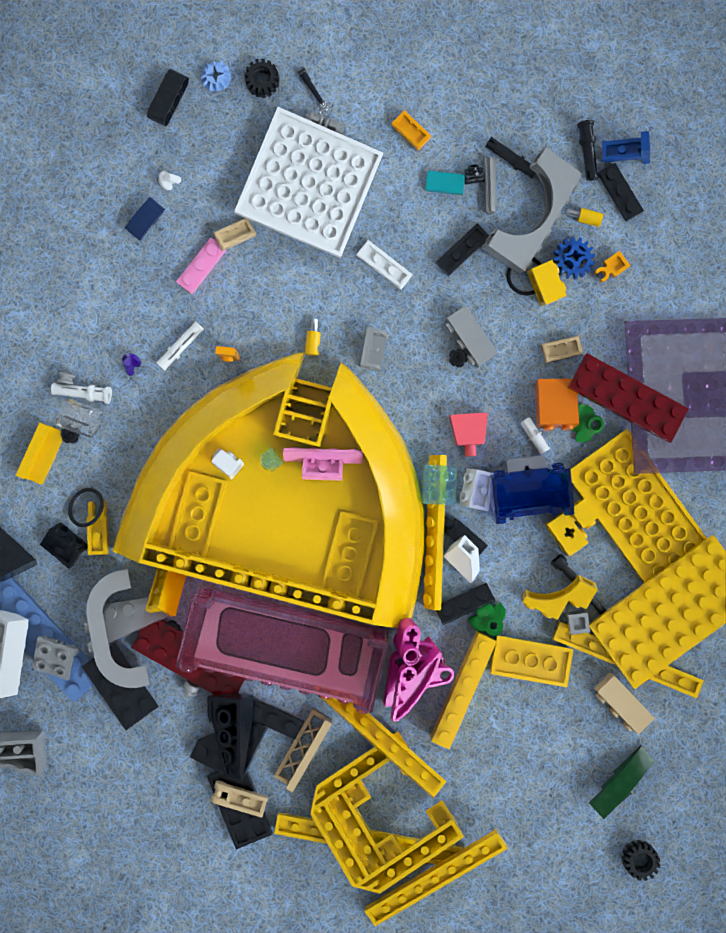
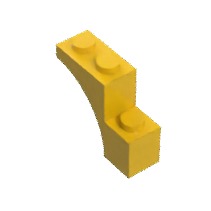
(551, 605)

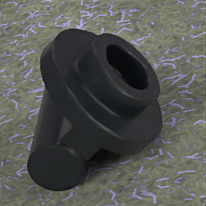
(474, 174)

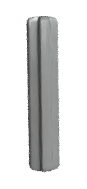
(490, 185)

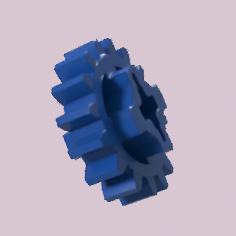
(582, 256)

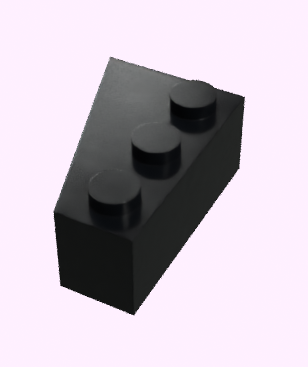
(13, 557)

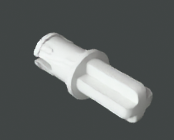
(534, 435)

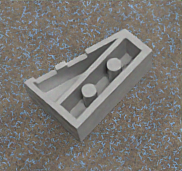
(23, 751)

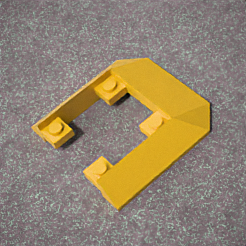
(363, 859)

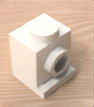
(227, 463)

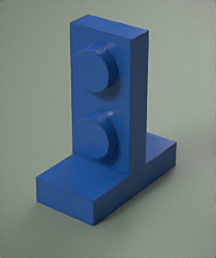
(627, 149)

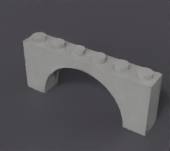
(558, 182)

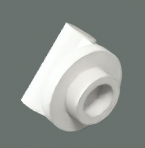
(167, 179)

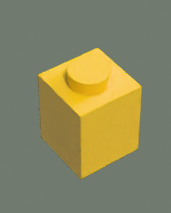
(584, 514)

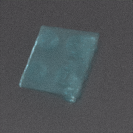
(439, 485)

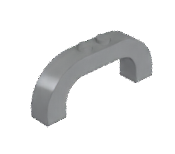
(99, 644)

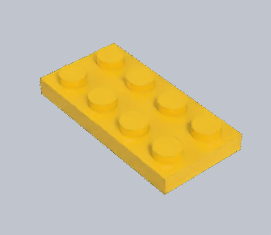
(531, 661)

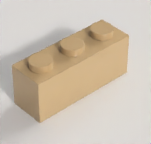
(623, 704)

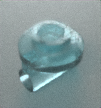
(270, 460)

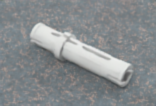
(179, 346)

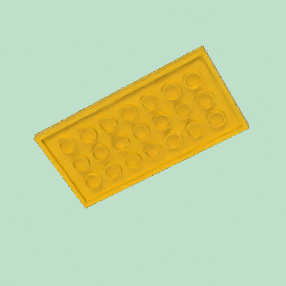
(635, 509)
(666, 614)

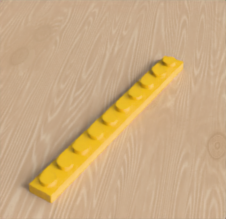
(306, 829)

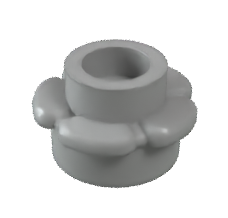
(190, 688)

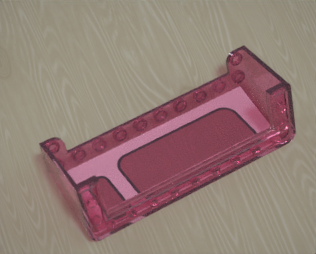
(283, 647)

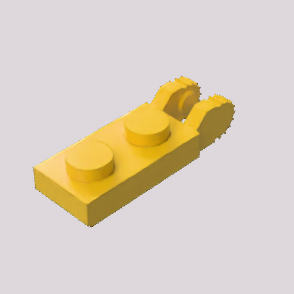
(98, 532)

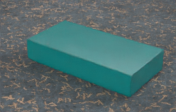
(445, 183)

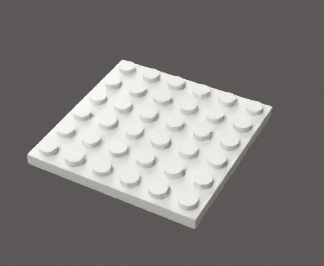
(308, 182)

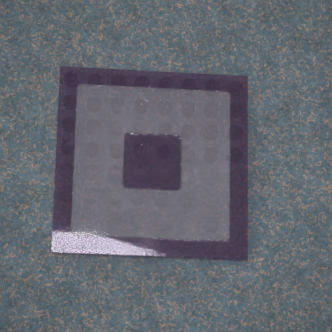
(689, 366)

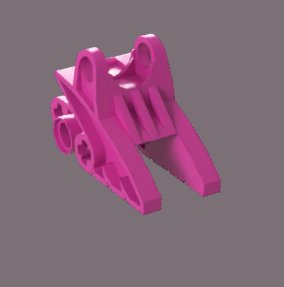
(415, 673)

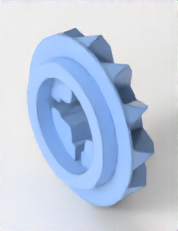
(223, 79)

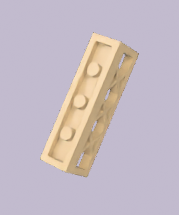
(309, 753)

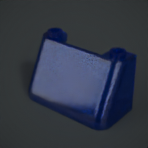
(531, 492)

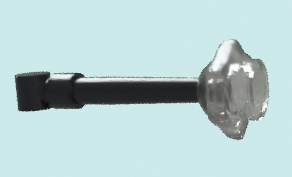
(325, 107)

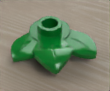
(584, 428)
(486, 616)

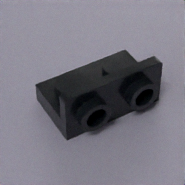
(64, 544)

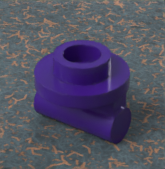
(130, 361)

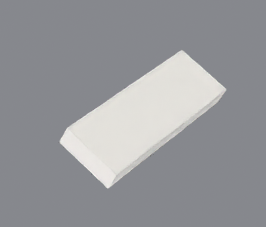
(384, 265)

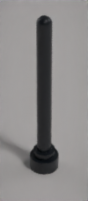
(561, 564)

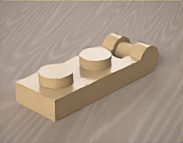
(239, 799)

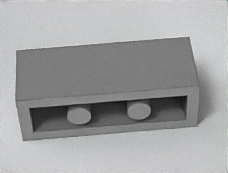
(470, 337)

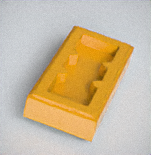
(411, 130)
(227, 354)

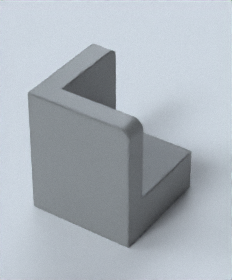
(577, 622)

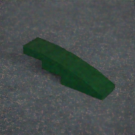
(622, 782)

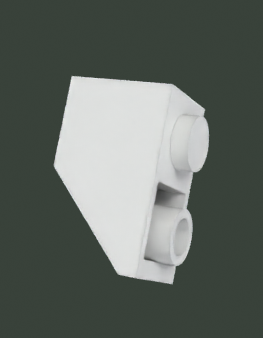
(464, 558)

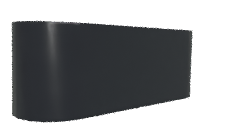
(167, 97)

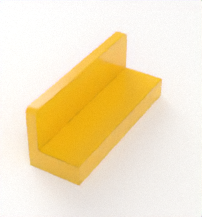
(40, 454)
(165, 592)

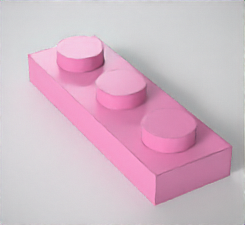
(200, 266)

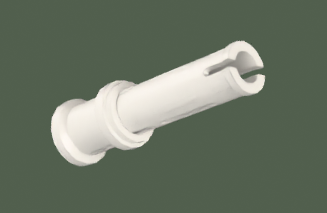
(90, 393)

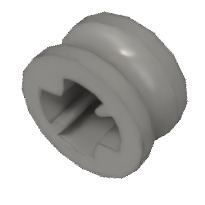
(65, 378)

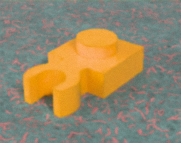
(614, 266)

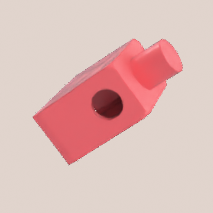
(469, 431)

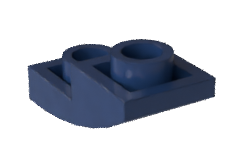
(144, 218)

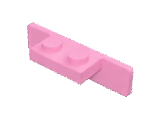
(322, 463)

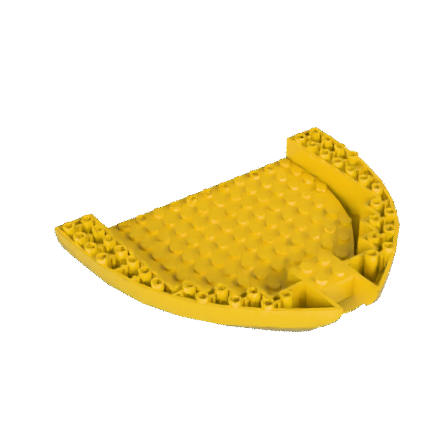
(298, 540)

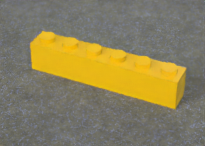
(462, 690)

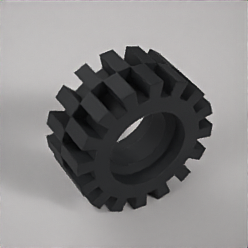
(257, 68)
(646, 870)

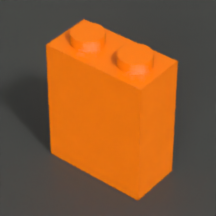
(556, 405)

